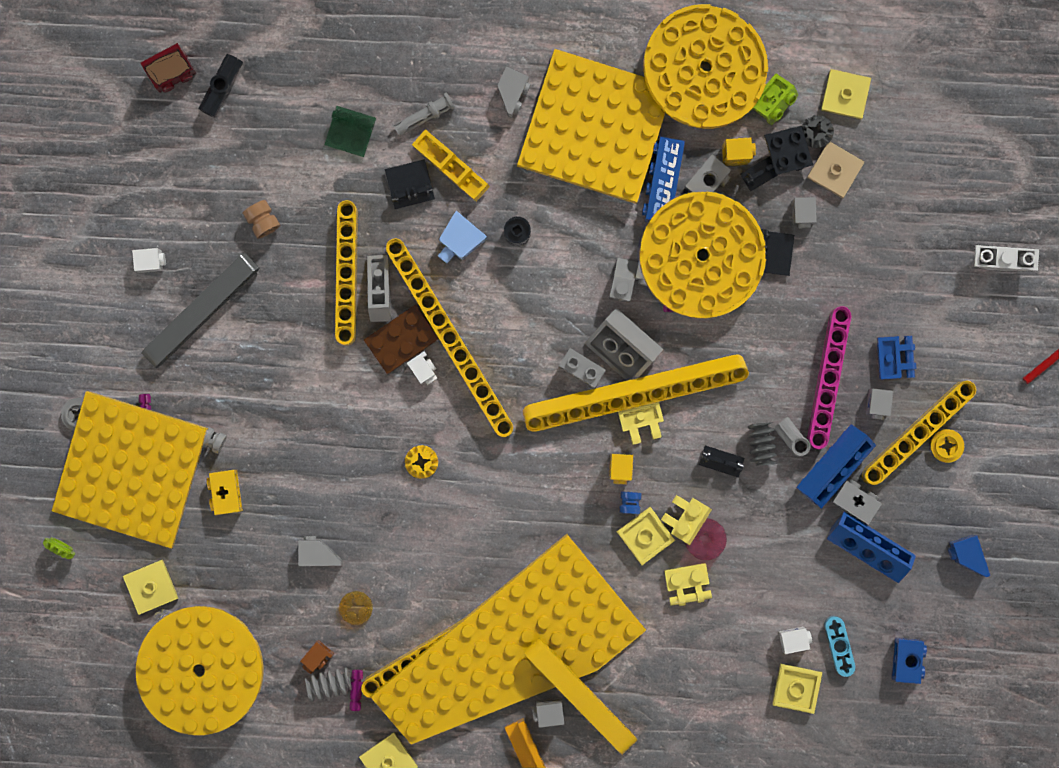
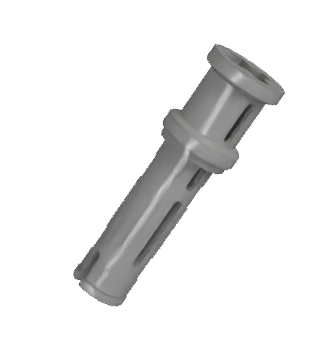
(433, 110)

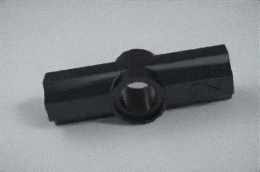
(227, 73)

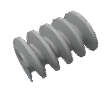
(326, 685)

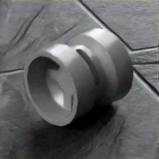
(214, 440)

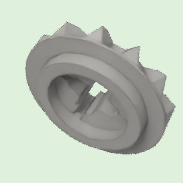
(67, 415)

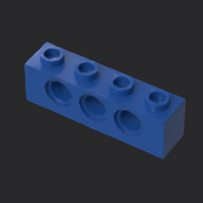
(871, 547)

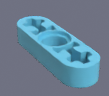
(838, 662)

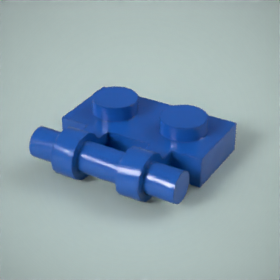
(889, 357)

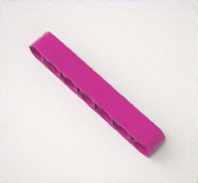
(835, 369)

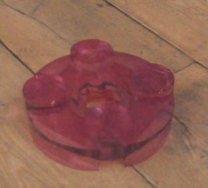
(713, 548)

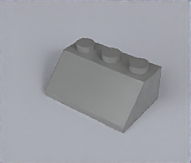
(623, 346)

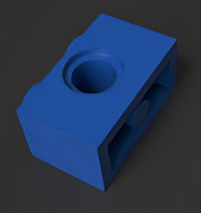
(902, 649)

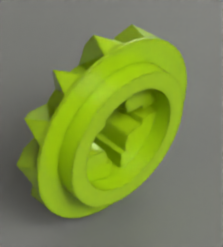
(59, 548)

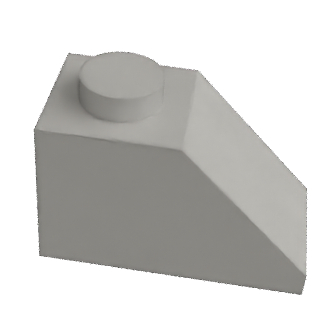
(623, 280)
(316, 553)

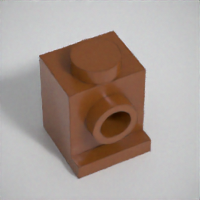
(315, 657)

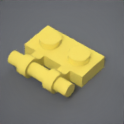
(687, 577)

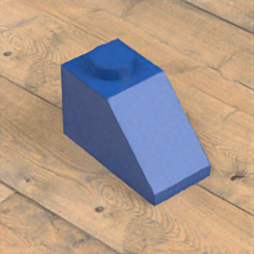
(969, 554)

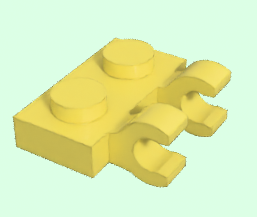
(640, 417)
(690, 521)

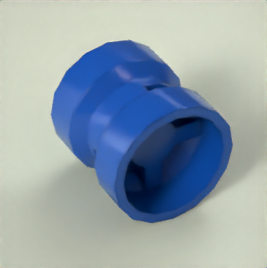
(630, 497)

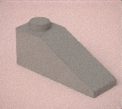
(378, 288)

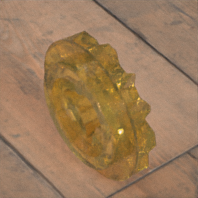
(360, 599)

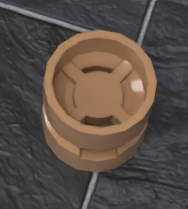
(260, 217)

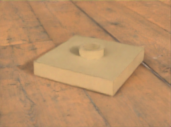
(835, 169)

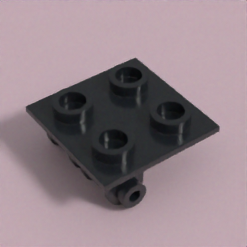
(788, 150)
(409, 184)
(778, 252)

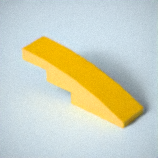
(450, 165)

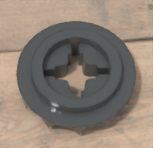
(821, 139)

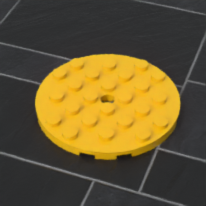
(700, 96)
(733, 249)
(168, 677)

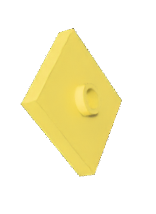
(846, 94)
(645, 535)
(150, 587)
(797, 688)
(388, 754)

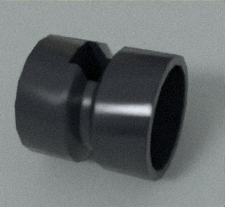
(517, 231)

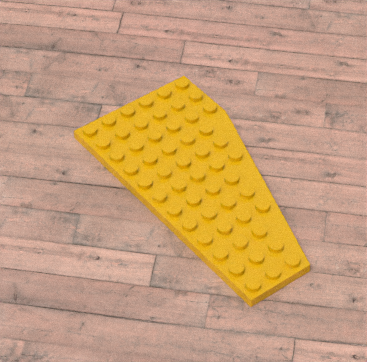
(483, 660)

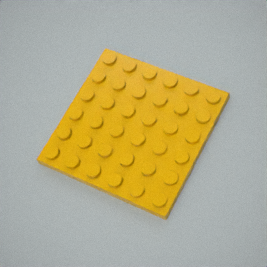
(593, 127)
(129, 469)

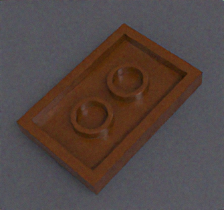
(401, 339)

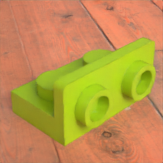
(776, 98)

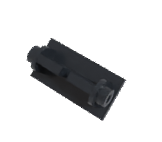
(759, 174)
(722, 461)

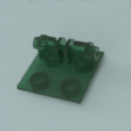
(350, 131)

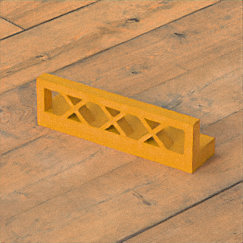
(524, 745)

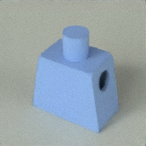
(460, 238)

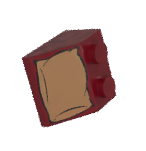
(168, 68)

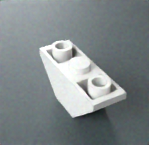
(1006, 258)

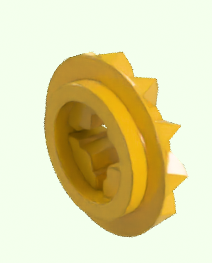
(954, 453)
(429, 467)

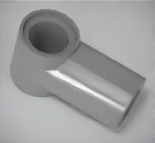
(791, 435)

